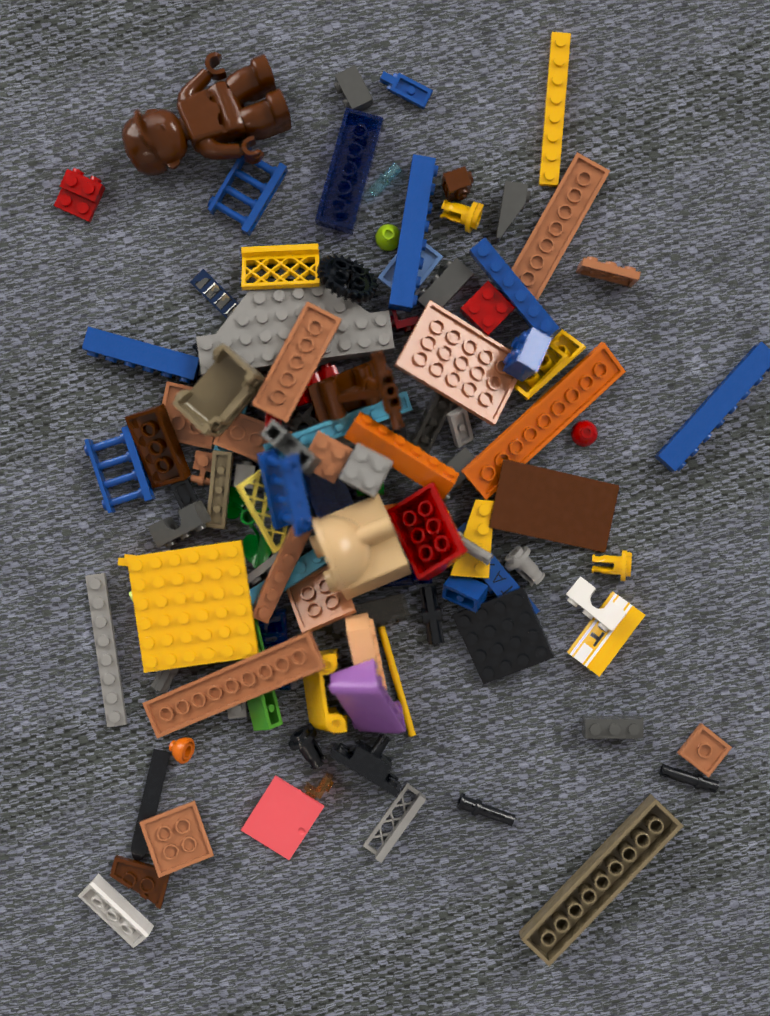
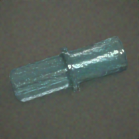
(384, 179)

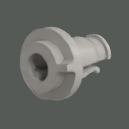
(523, 564)

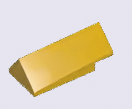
(560, 353)

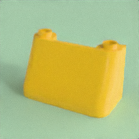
(319, 714)

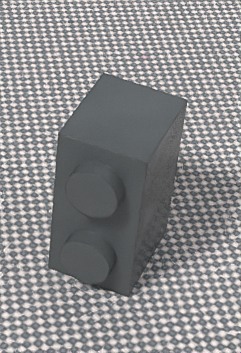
(353, 89)

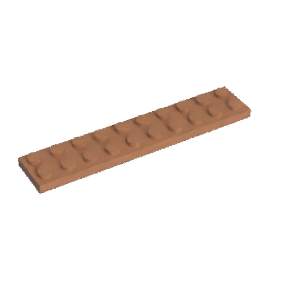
(234, 684)

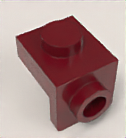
(405, 324)

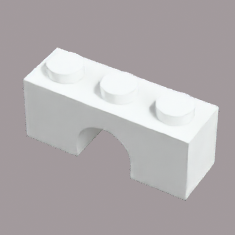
(608, 617)

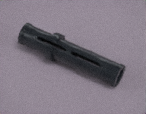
(695, 780)

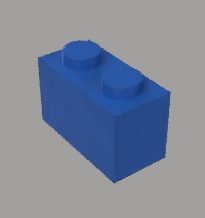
(465, 592)

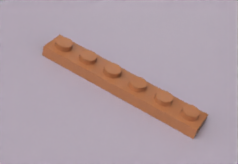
(279, 574)

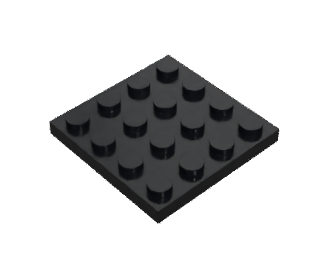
(503, 635)

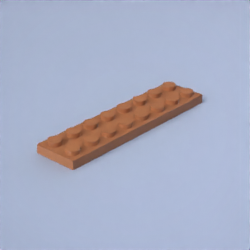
(559, 223)

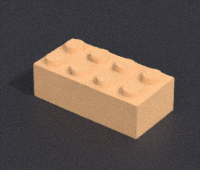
(364, 641)

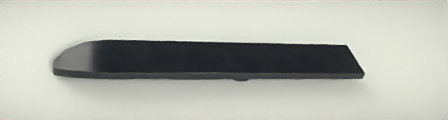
(150, 799)

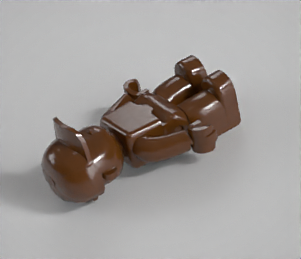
(210, 119)

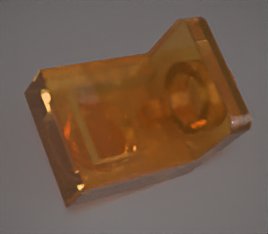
(324, 785)

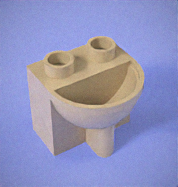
(359, 548)

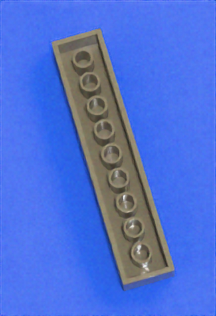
(600, 880)

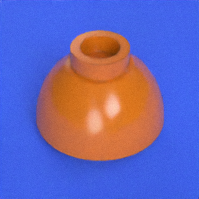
(182, 749)

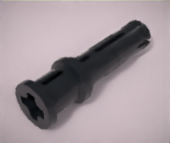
(477, 804)

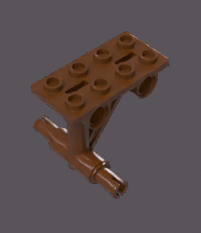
(355, 388)

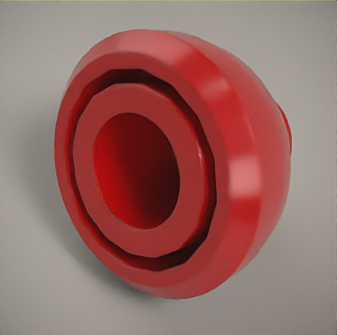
(584, 433)

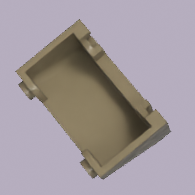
(220, 392)

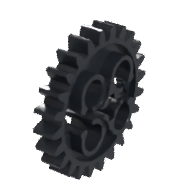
(335, 274)

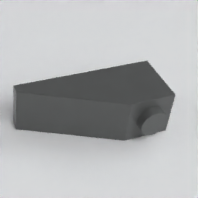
(512, 202)

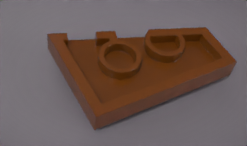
(141, 878)

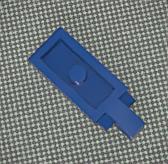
(407, 89)

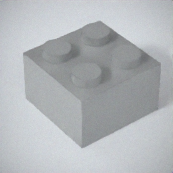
(366, 470)

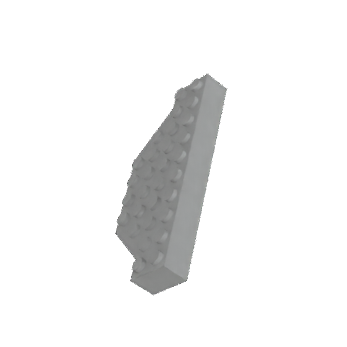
(267, 316)

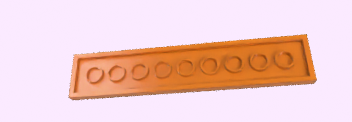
(545, 418)

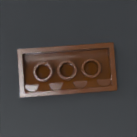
(158, 446)

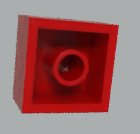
(487, 309)

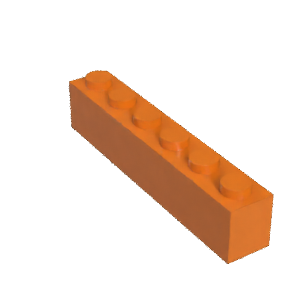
(406, 457)

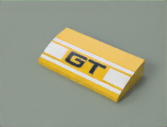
(597, 647)

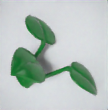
(255, 546)

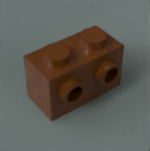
(457, 184)

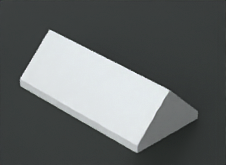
(116, 911)

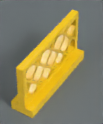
(279, 256)

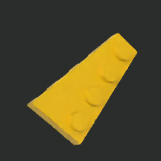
(480, 534)

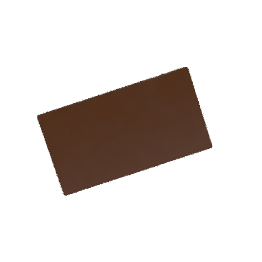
(553, 505)

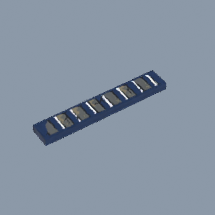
(214, 293)

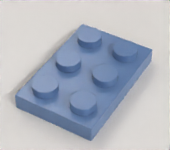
(431, 260)

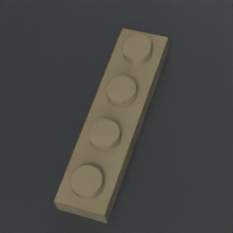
(219, 488)

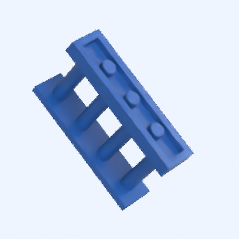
(257, 206)
(138, 473)
(285, 491)

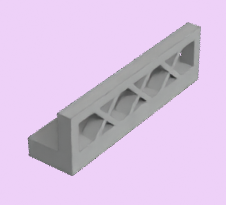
(400, 826)

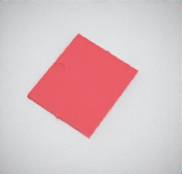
(282, 817)

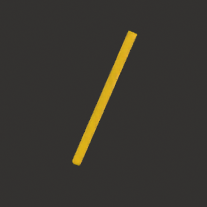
(396, 680)

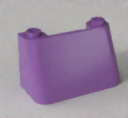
(367, 700)

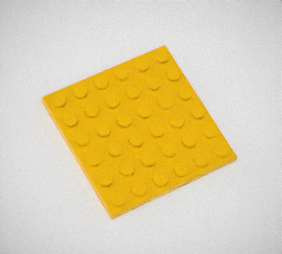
(193, 606)

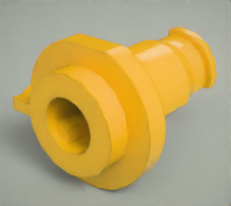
(463, 214)
(621, 567)

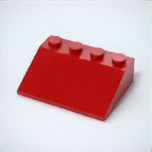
(427, 532)

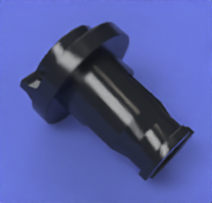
(304, 741)

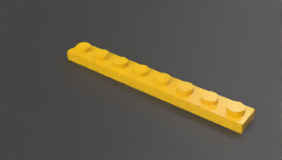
(554, 109)

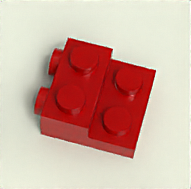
(79, 194)

